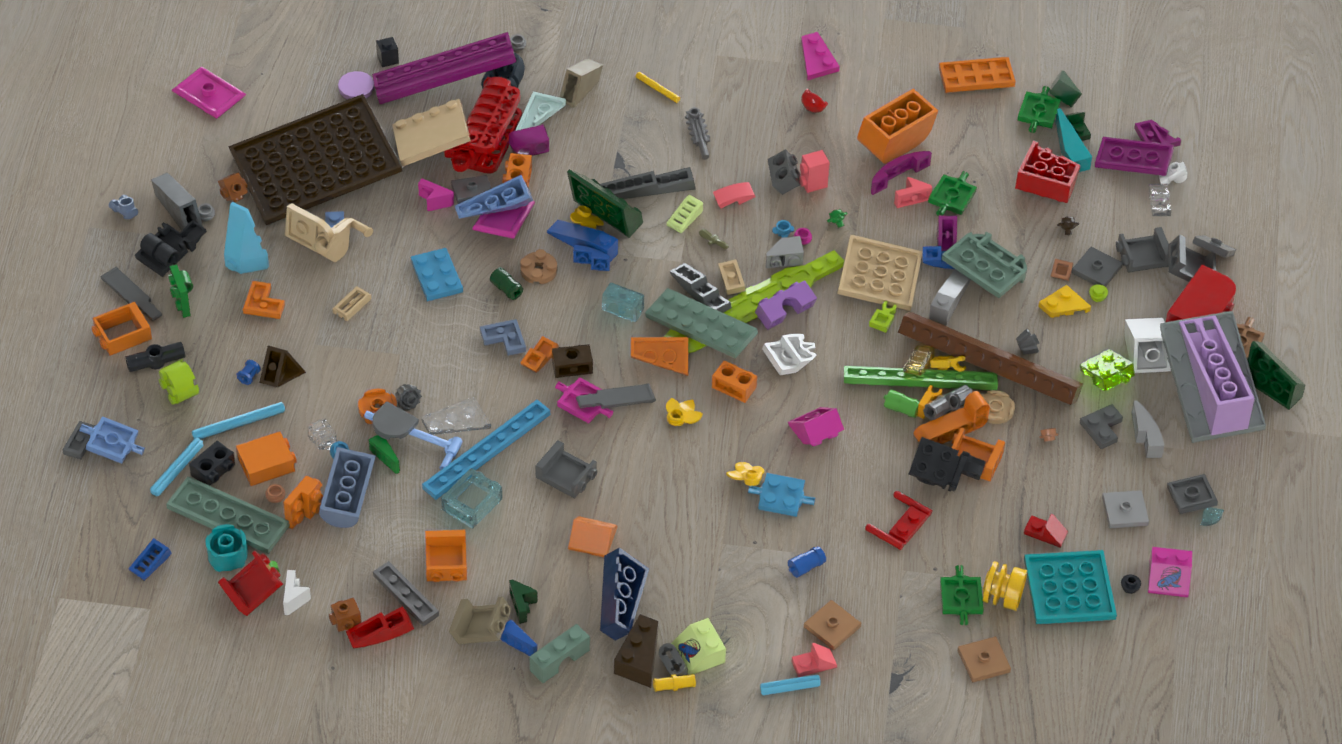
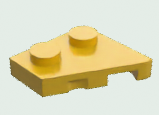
(1063, 302)

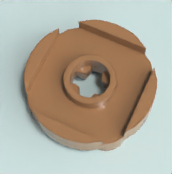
(535, 259)

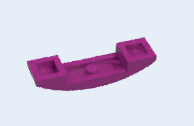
(915, 161)

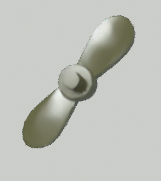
(713, 239)

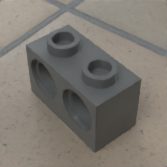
(784, 171)

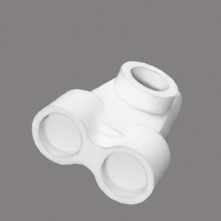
(1176, 172)

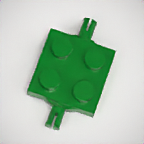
(1039, 109)
(952, 194)
(961, 595)

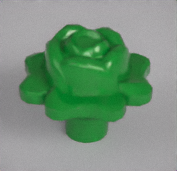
(837, 217)

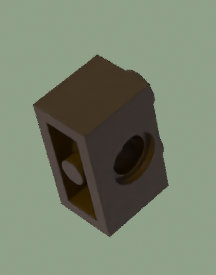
(572, 361)

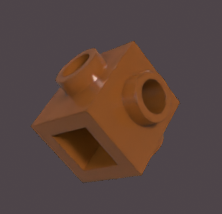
(233, 187)
(345, 614)

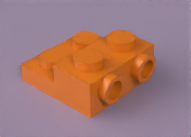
(303, 501)

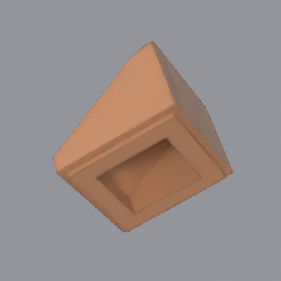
(1062, 269)

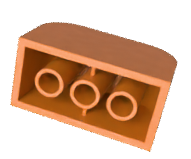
(897, 126)

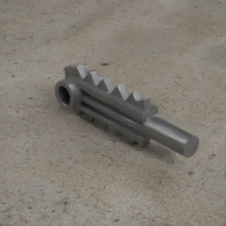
(698, 130)

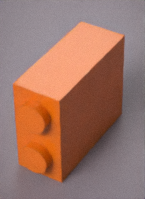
(266, 458)

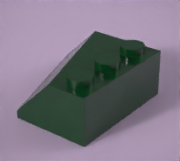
(1273, 376)

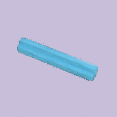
(790, 684)

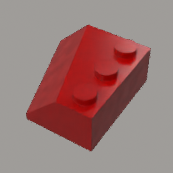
(1047, 174)

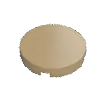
(1000, 405)

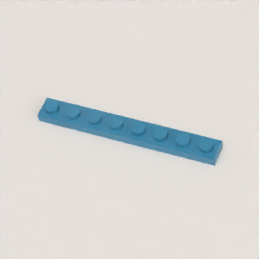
(486, 448)

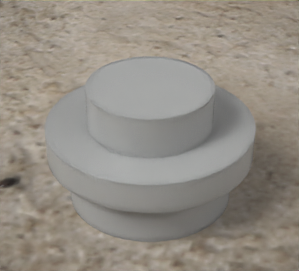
(518, 42)
(206, 212)

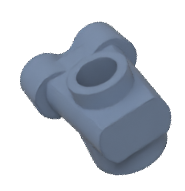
(124, 206)

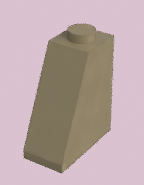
(579, 81)

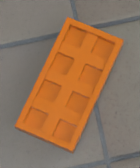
(977, 74)

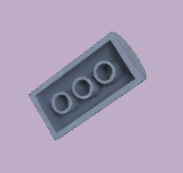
(346, 487)

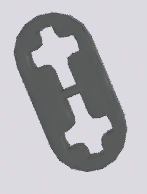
(670, 662)

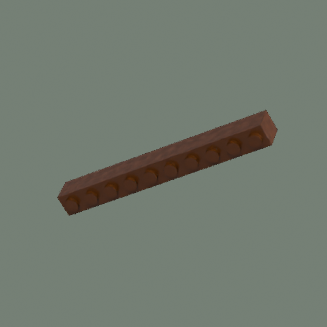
(990, 358)

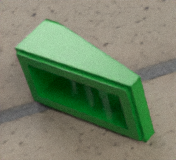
(384, 452)

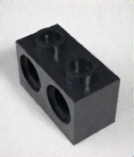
(212, 463)

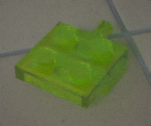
(1108, 369)

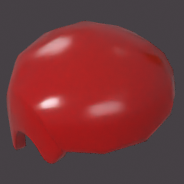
(813, 102)

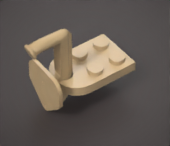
(318, 235)

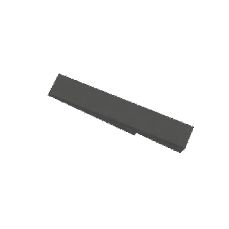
(651, 184)

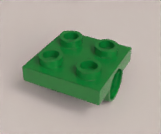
(180, 288)

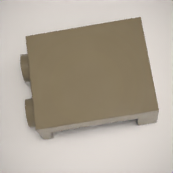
(479, 623)

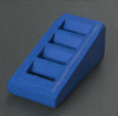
(154, 564)
(517, 638)

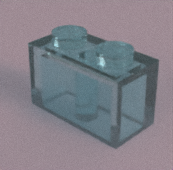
(623, 302)

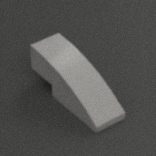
(1147, 431)

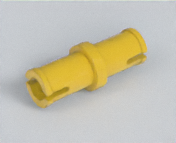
(674, 682)

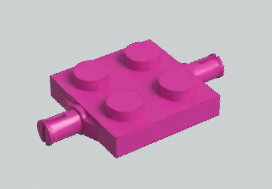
(569, 403)

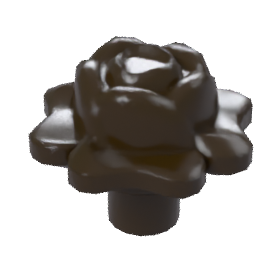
(1068, 224)

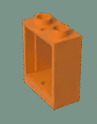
(119, 316)

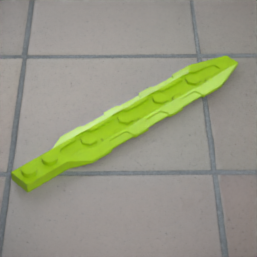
(746, 302)

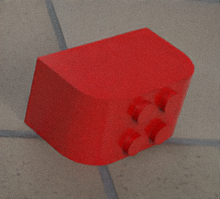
(1204, 295)

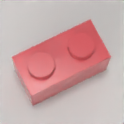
(814, 171)

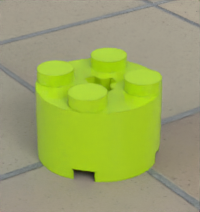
(178, 382)

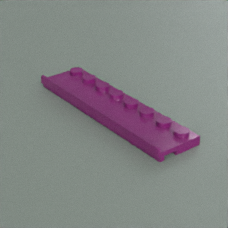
(444, 68)

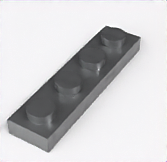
(405, 593)

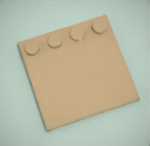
(431, 132)
(880, 272)

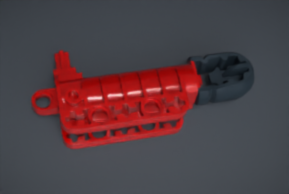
(490, 120)

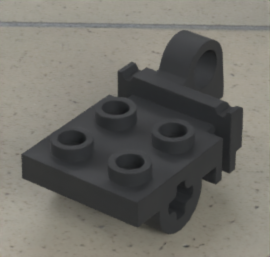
(168, 246)
(941, 466)

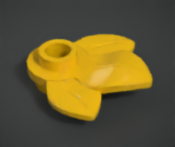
(583, 216)
(682, 412)
(746, 472)

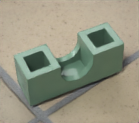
(571, 643)

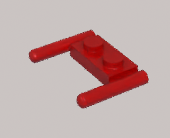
(906, 525)

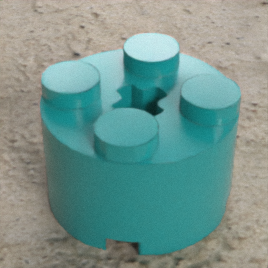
(226, 548)

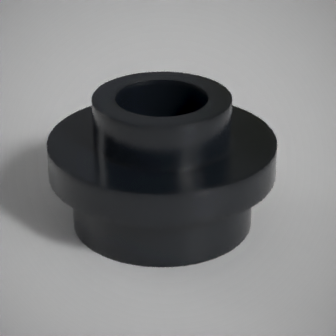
(1131, 587)

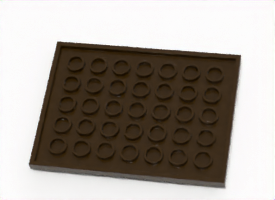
(315, 158)

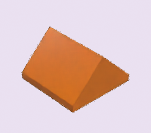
(591, 536)

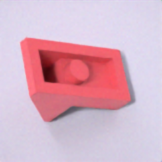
(914, 193)
(816, 661)

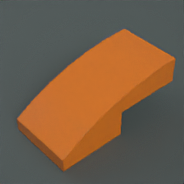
(540, 355)

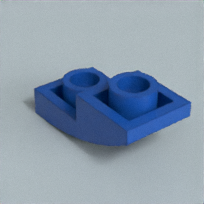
(587, 255)

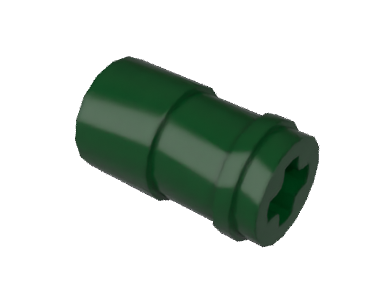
(506, 283)

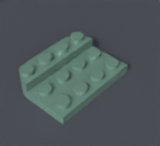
(986, 263)

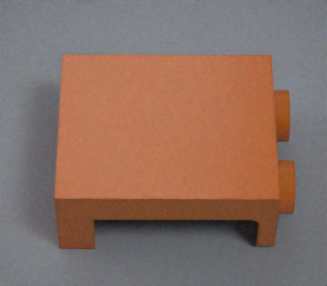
(980, 450)
(446, 555)

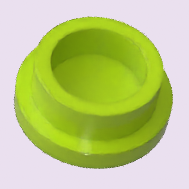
(1098, 293)

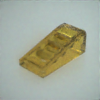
(919, 360)

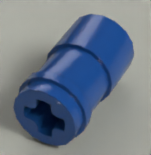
(805, 562)

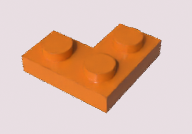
(259, 304)

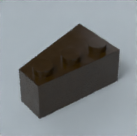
(638, 652)

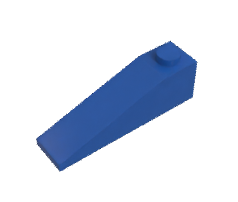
(580, 235)

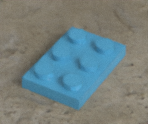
(436, 274)

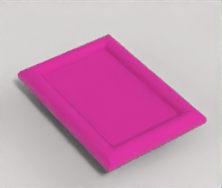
(209, 92)
(503, 223)

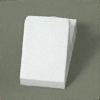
(294, 594)

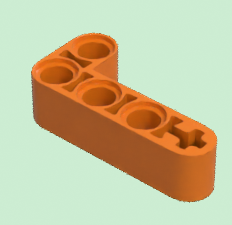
(970, 417)

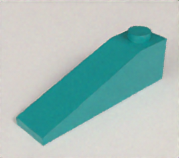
(1071, 144)

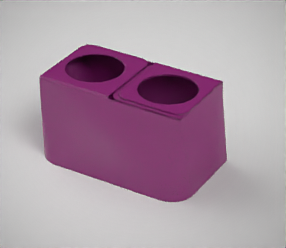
(529, 141)

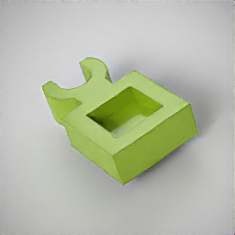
(883, 318)

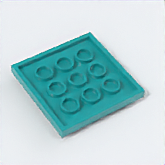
(1070, 587)

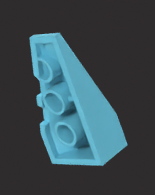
(242, 244)

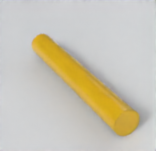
(657, 87)

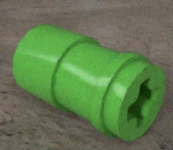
(900, 403)

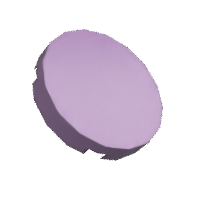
(355, 84)

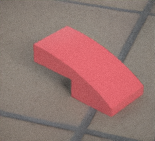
(737, 192)

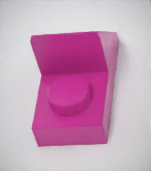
(436, 195)

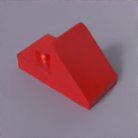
(1047, 531)

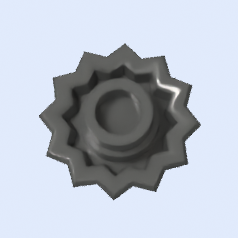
(1027, 342)
(408, 396)

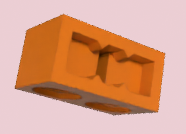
(518, 165)
(734, 381)

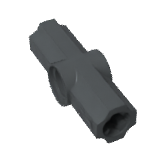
(947, 402)

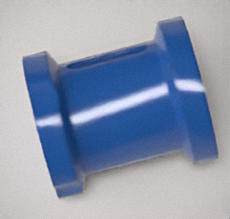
(248, 372)

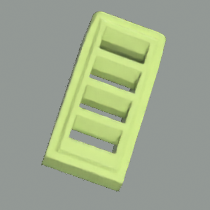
(690, 204)

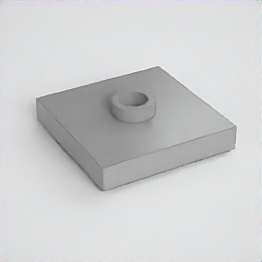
(1125, 509)

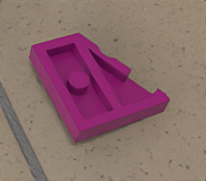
(1151, 132)

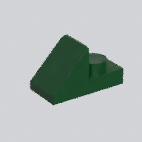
(1077, 121)
(522, 597)

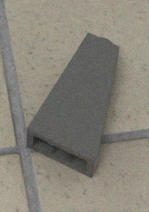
(176, 200)

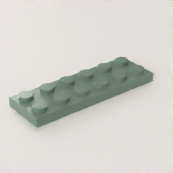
(701, 323)
(218, 508)

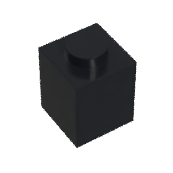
(387, 52)

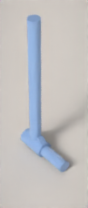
(450, 447)

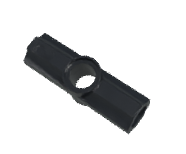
(155, 356)

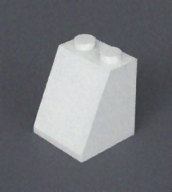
(1146, 345)

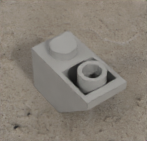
(785, 252)

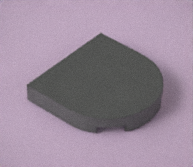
(393, 422)

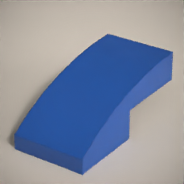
(932, 256)

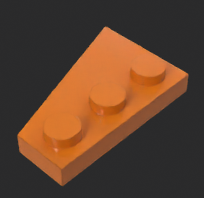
(662, 352)

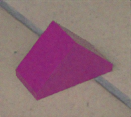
(946, 232)

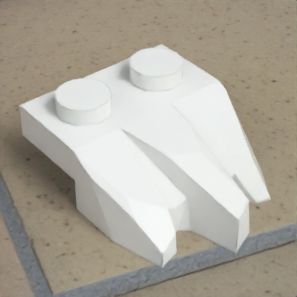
(789, 353)

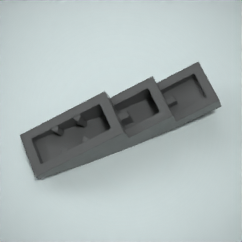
(697, 286)

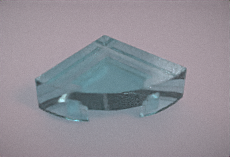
(1211, 516)

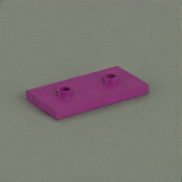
(1134, 156)

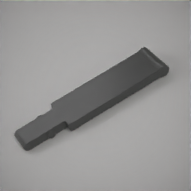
(130, 292)
(618, 397)

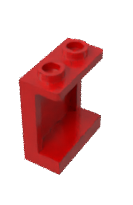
(252, 584)

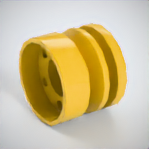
(1004, 585)

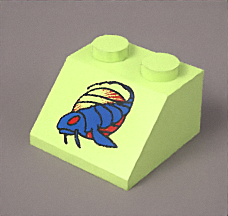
(700, 647)

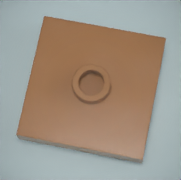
(832, 625)
(984, 659)

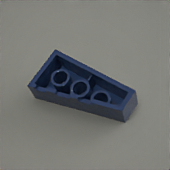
(621, 592)

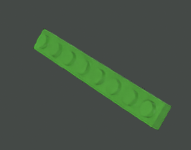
(936, 378)

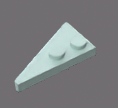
(540, 109)

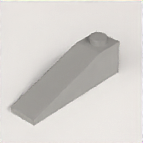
(948, 298)

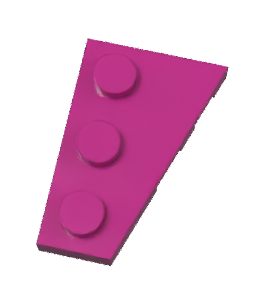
(817, 57)

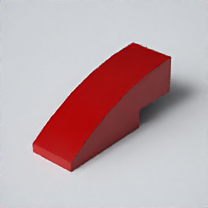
(380, 628)

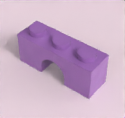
(797, 296)

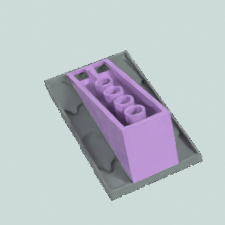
(1212, 376)

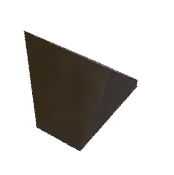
(279, 367)

